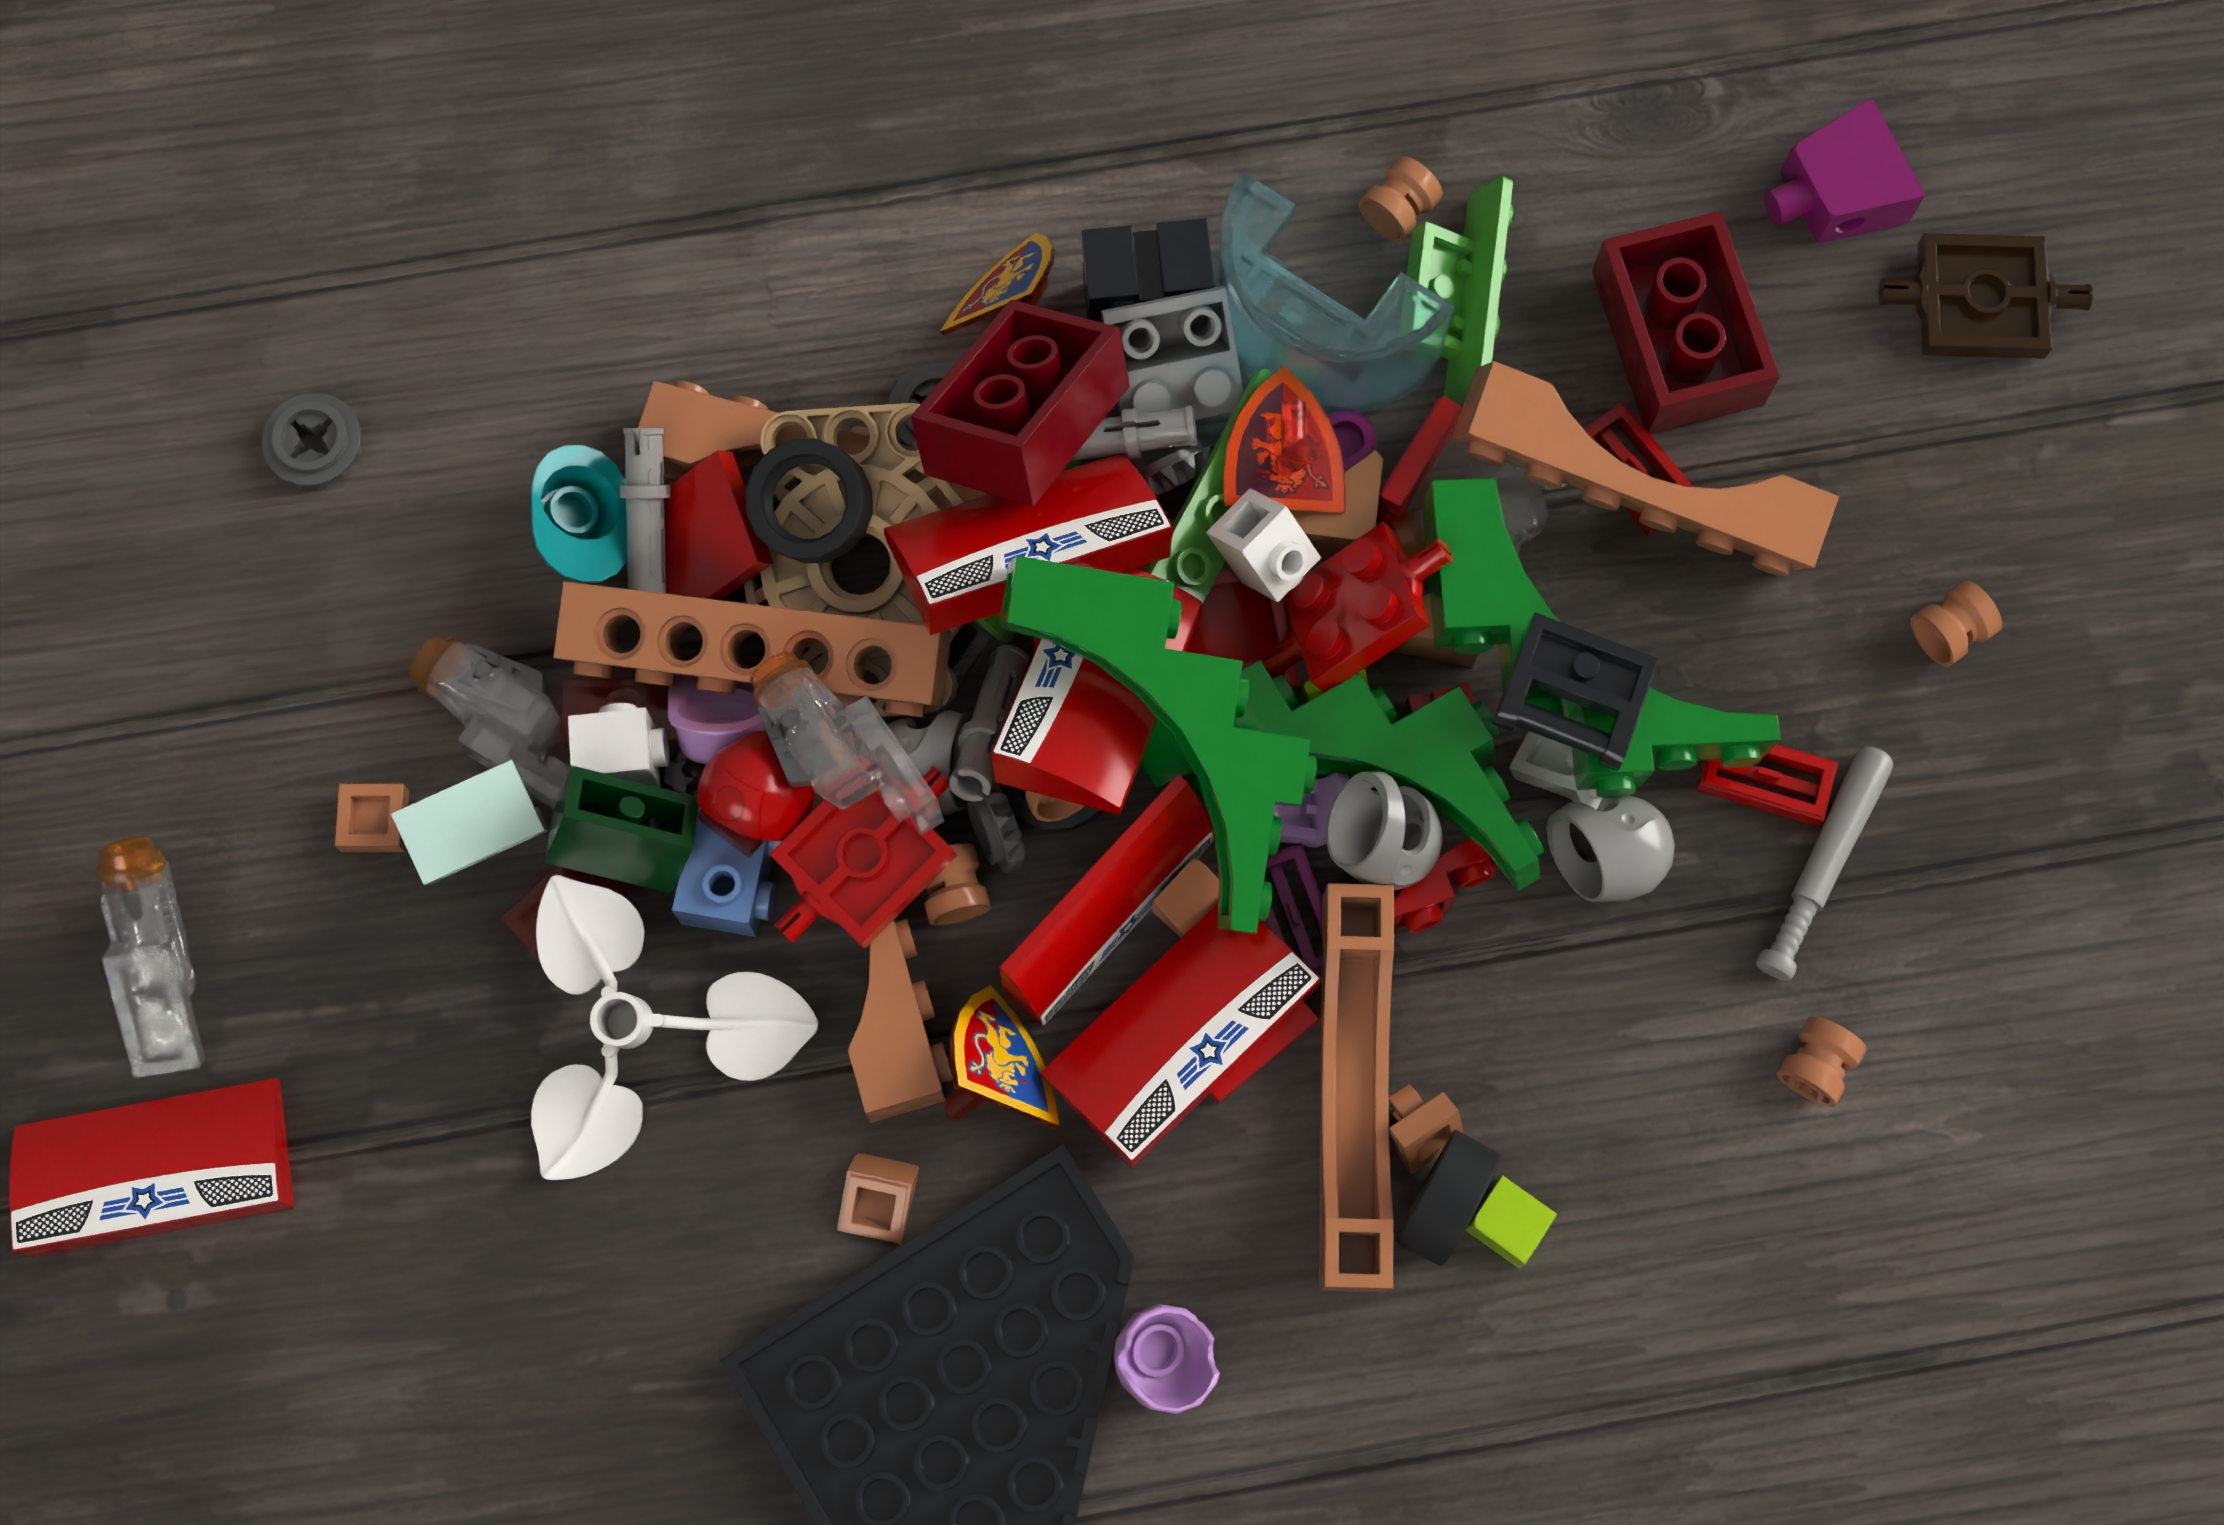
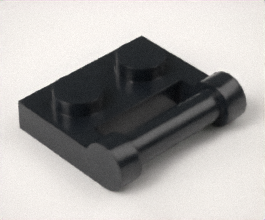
(1582, 671)

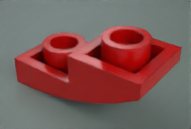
(1426, 901)

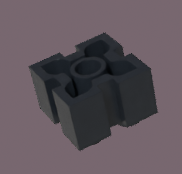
(1144, 265)

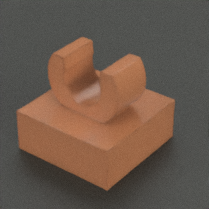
(1421, 1127)

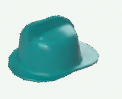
(579, 514)

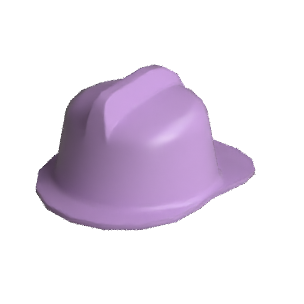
(710, 719)

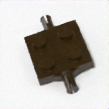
(1984, 295)

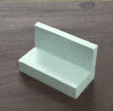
(469, 822)

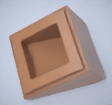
(1187, 897)
(877, 1197)

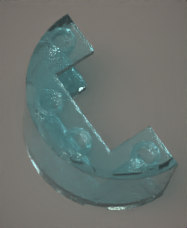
(1325, 345)

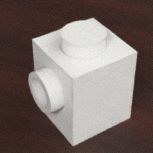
(1264, 545)
(619, 743)

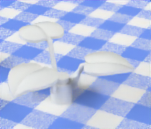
(585, 938)

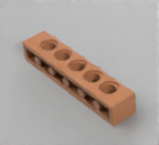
(595, 613)

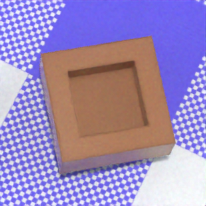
(366, 819)

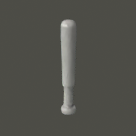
(1833, 846)

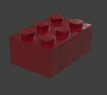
(1684, 322)
(1021, 402)

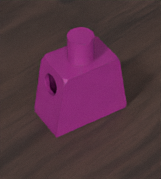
(1846, 179)

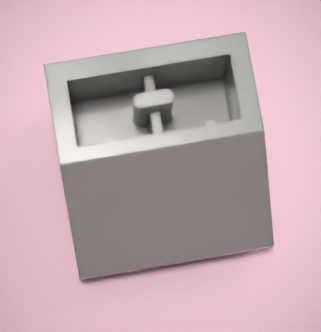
(1179, 354)

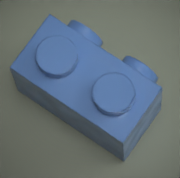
(723, 886)

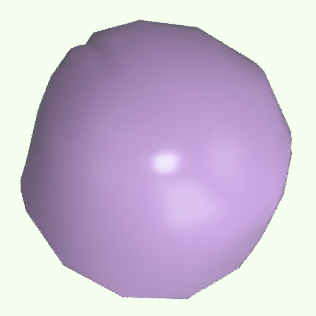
(1166, 1359)

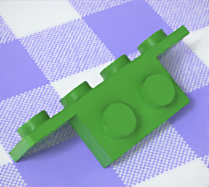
(1469, 276)
(1193, 556)

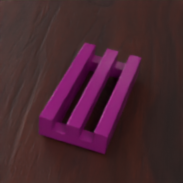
(1311, 892)

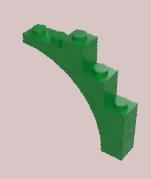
(1489, 602)
(1358, 731)
(1240, 772)

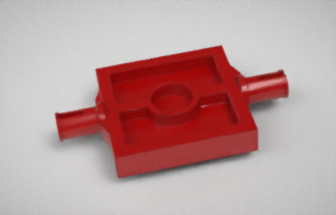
(1356, 607)
(859, 865)

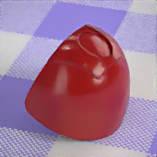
(750, 792)

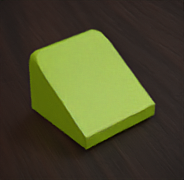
(1511, 1222)

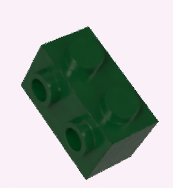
(622, 829)

